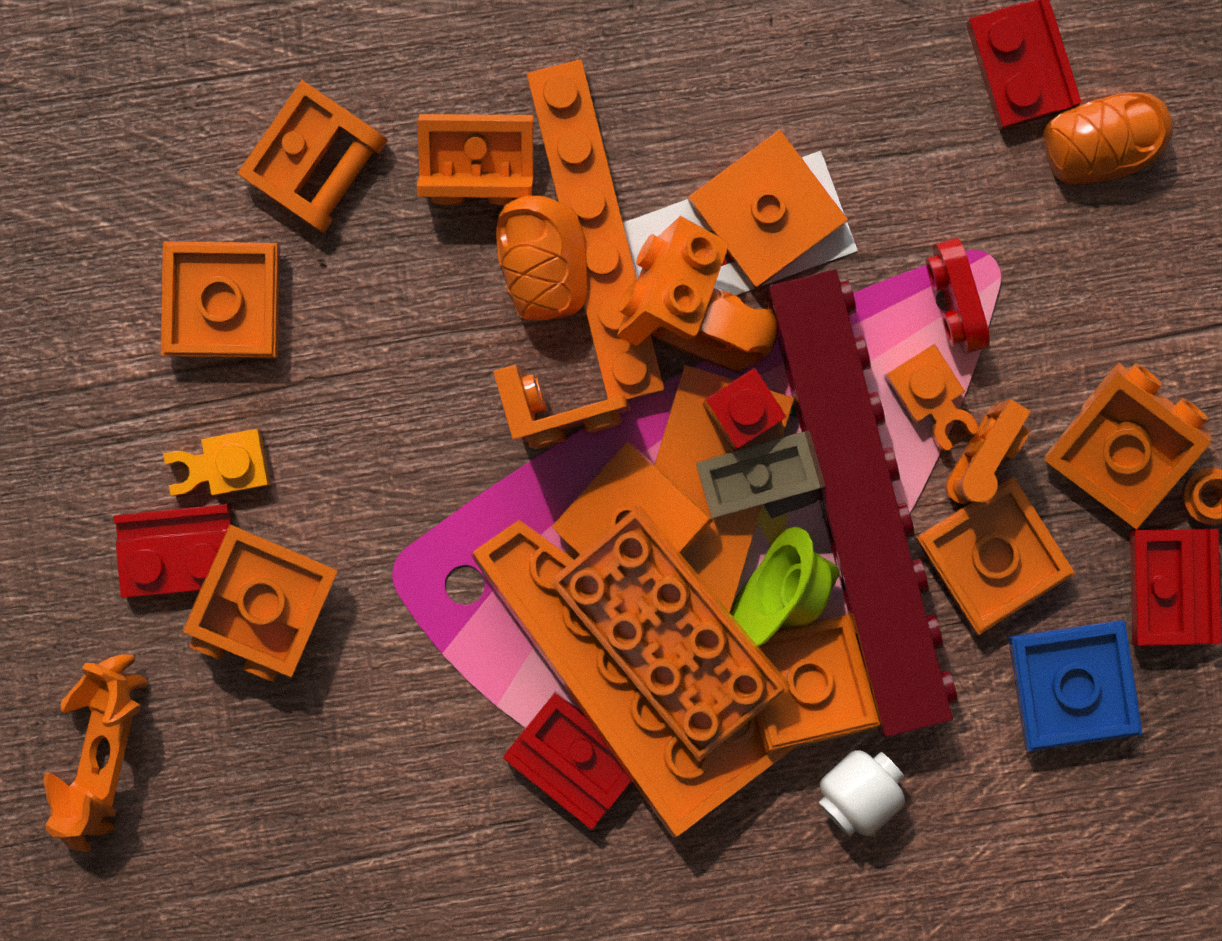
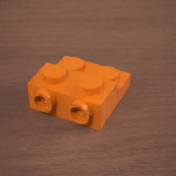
(1130, 443)
(258, 604)

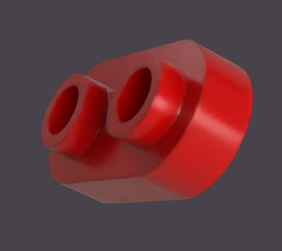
(952, 274)

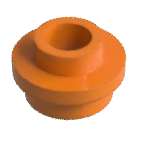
(1192, 496)

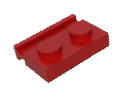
(1023, 63)
(168, 548)
(1175, 587)
(569, 761)

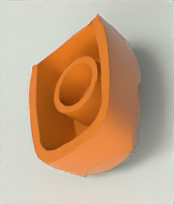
(1107, 138)
(542, 257)
(729, 334)

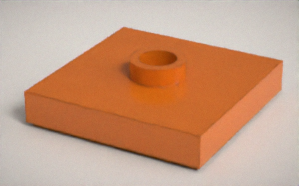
(768, 209)
(220, 300)
(620, 488)
(995, 556)
(826, 688)

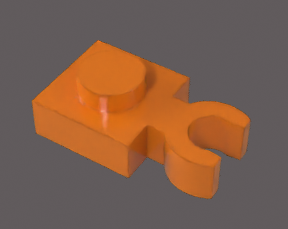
(927, 388)

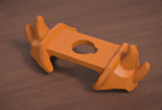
(82, 806)

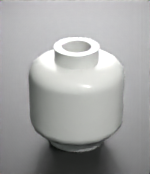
(862, 793)

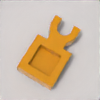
(228, 463)

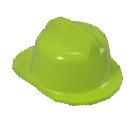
(785, 588)

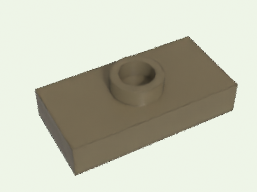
(760, 474)

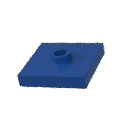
(1075, 685)

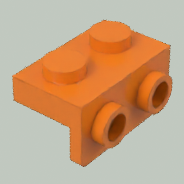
(475, 157)
(673, 282)

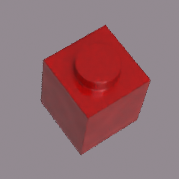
(744, 409)

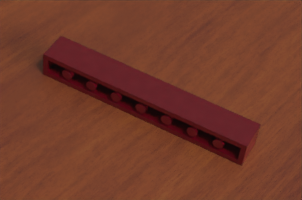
(859, 502)

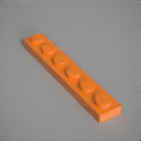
(587, 188)

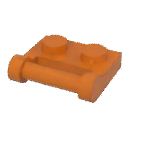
(297, 145)
(998, 436)

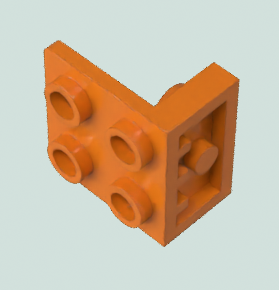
(524, 399)

